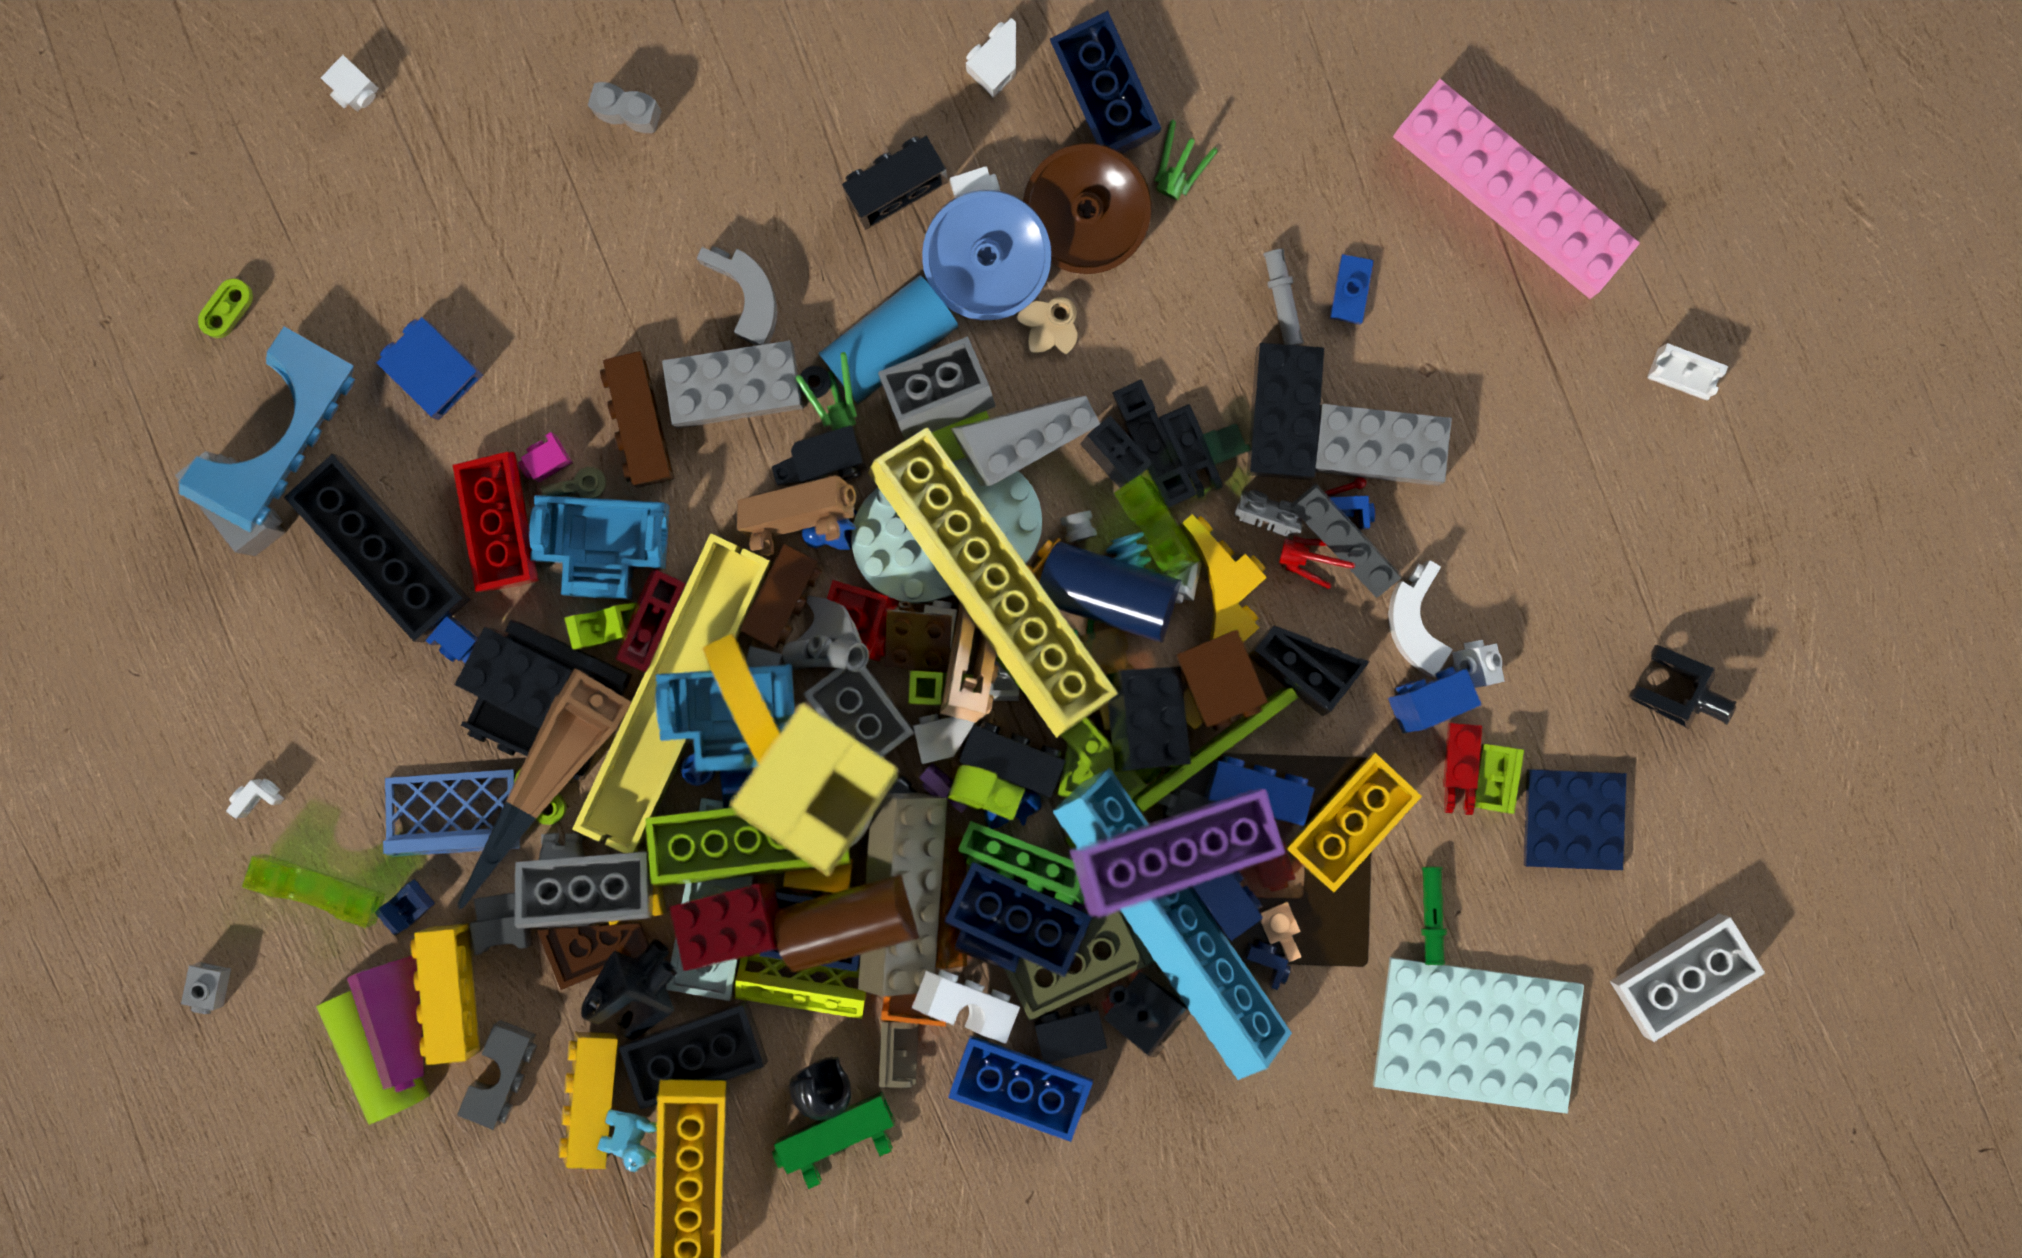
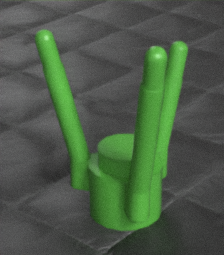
(1173, 182)
(841, 412)

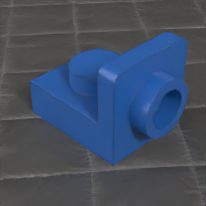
(1350, 504)

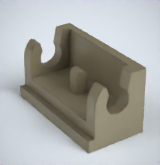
(898, 1054)

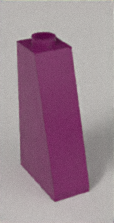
(389, 1019)

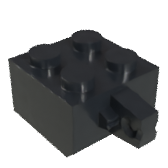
(822, 457)

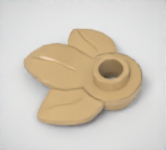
(1046, 328)

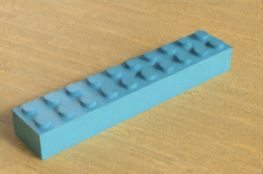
(1185, 940)

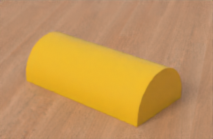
(1353, 822)

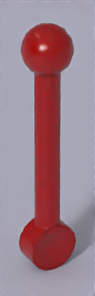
(1358, 483)

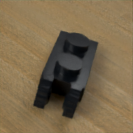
(1190, 447)

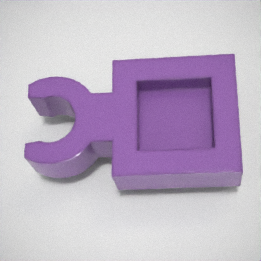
(938, 783)

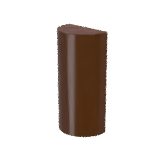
(845, 924)

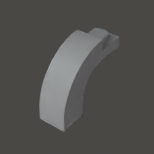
(760, 306)

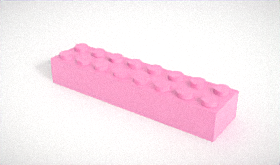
(1516, 189)

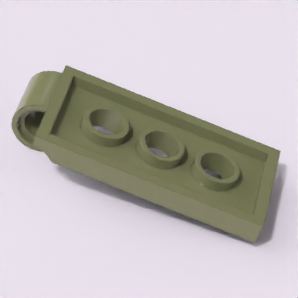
(1127, 956)

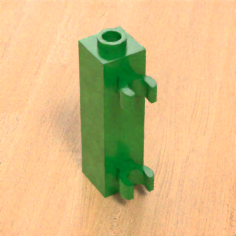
(826, 1137)

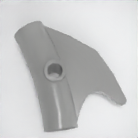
(829, 640)

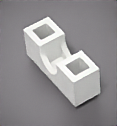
(944, 998)

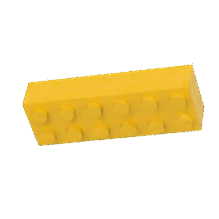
(689, 1169)

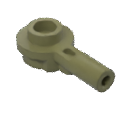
(587, 483)

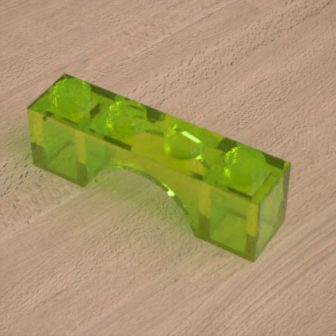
(297, 883)

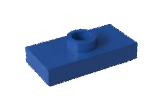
(1351, 289)

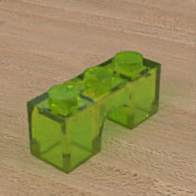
(1165, 537)

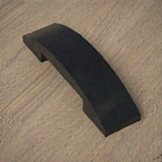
(1149, 435)

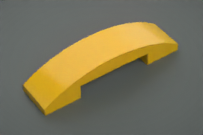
(742, 695)

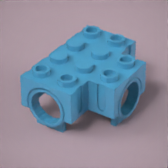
(598, 542)
(695, 708)

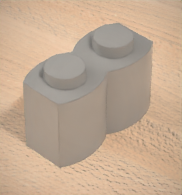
(619, 107)

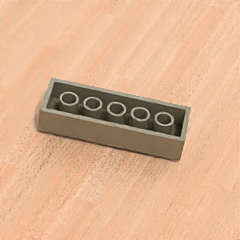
(908, 841)

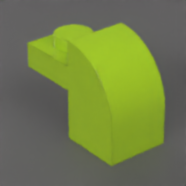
(599, 627)
(928, 687)
(984, 790)

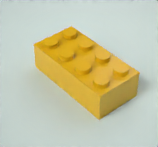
(446, 994)

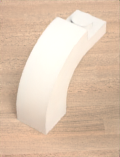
(1406, 624)

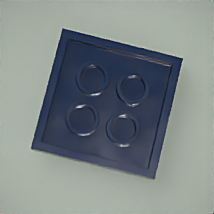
(1575, 819)

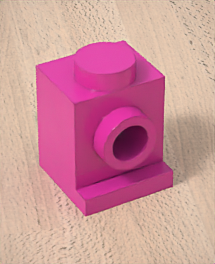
(544, 458)

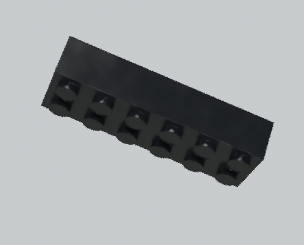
(376, 548)

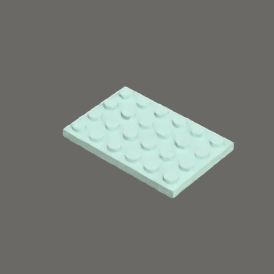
(1478, 1035)

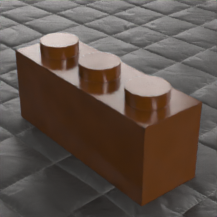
(781, 597)

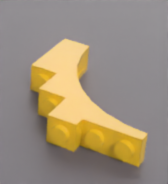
(1229, 585)

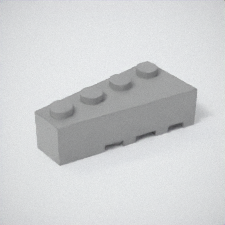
(1014, 440)

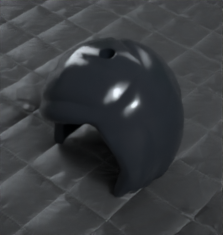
(821, 1089)

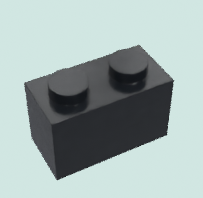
(1070, 1033)

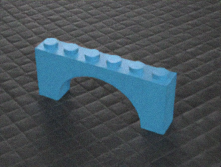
(246, 488)

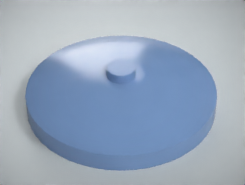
(986, 254)

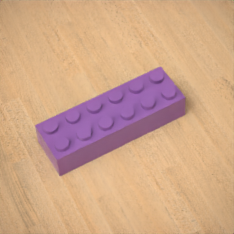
(1177, 852)

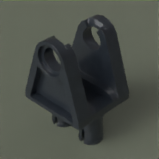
(1702, 700)
(636, 986)
(1145, 1013)

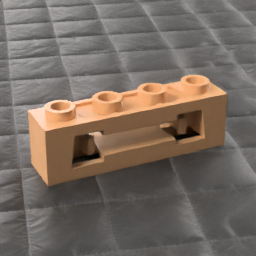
(965, 703)

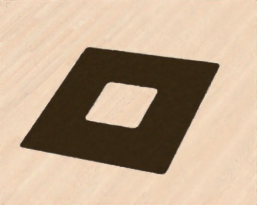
(1330, 922)

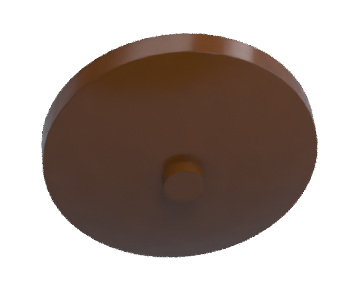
(1091, 206)

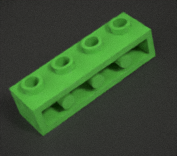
(1022, 861)

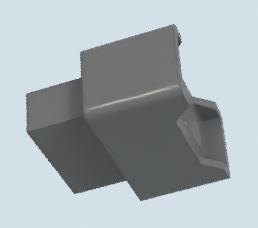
(497, 924)

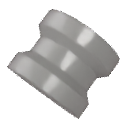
(1078, 526)

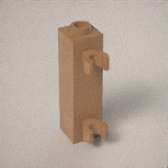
(793, 509)

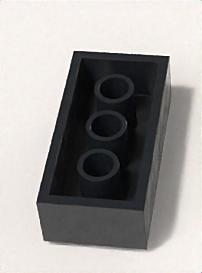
(1285, 411)
(699, 1049)

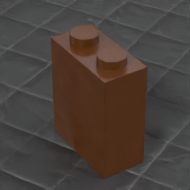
(1221, 680)

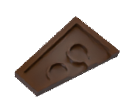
(583, 950)

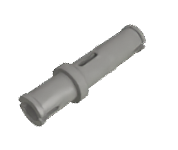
(1280, 283)

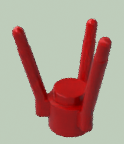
(1296, 554)

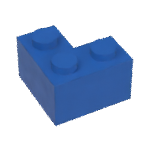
(1427, 704)

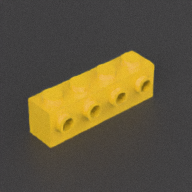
(589, 1099)

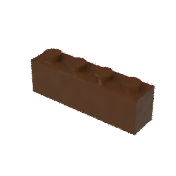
(637, 419)

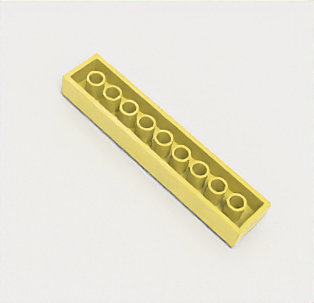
(991, 582)

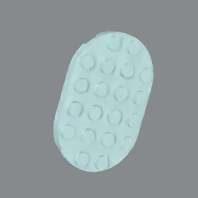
(898, 565)

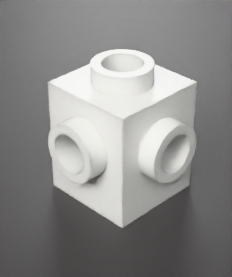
(1482, 663)

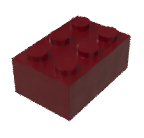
(726, 926)

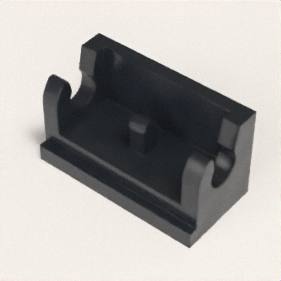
(1116, 452)

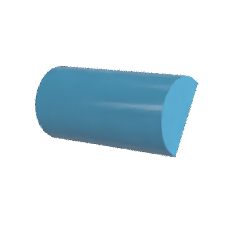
(890, 335)

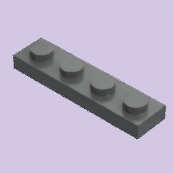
(1346, 540)

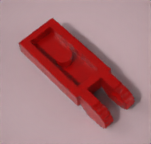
(1462, 764)

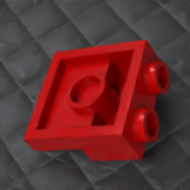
(867, 612)

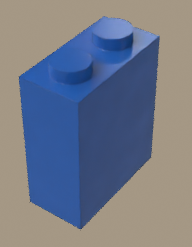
(429, 368)

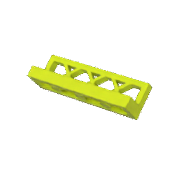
(800, 990)

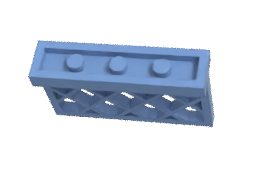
(444, 840)

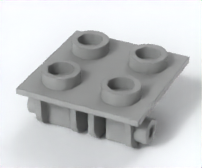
(1256, 506)

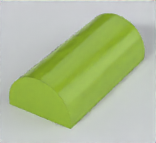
(351, 1045)

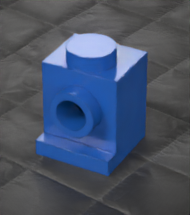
(454, 639)

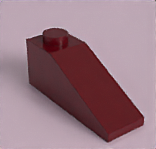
(649, 619)

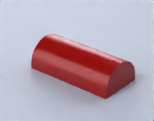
(495, 522)

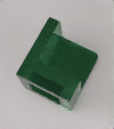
(1225, 444)

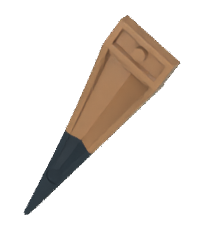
(571, 733)

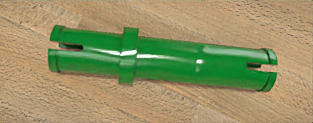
(1433, 916)

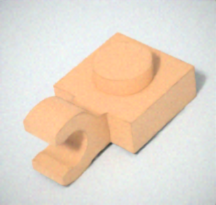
(1280, 926)

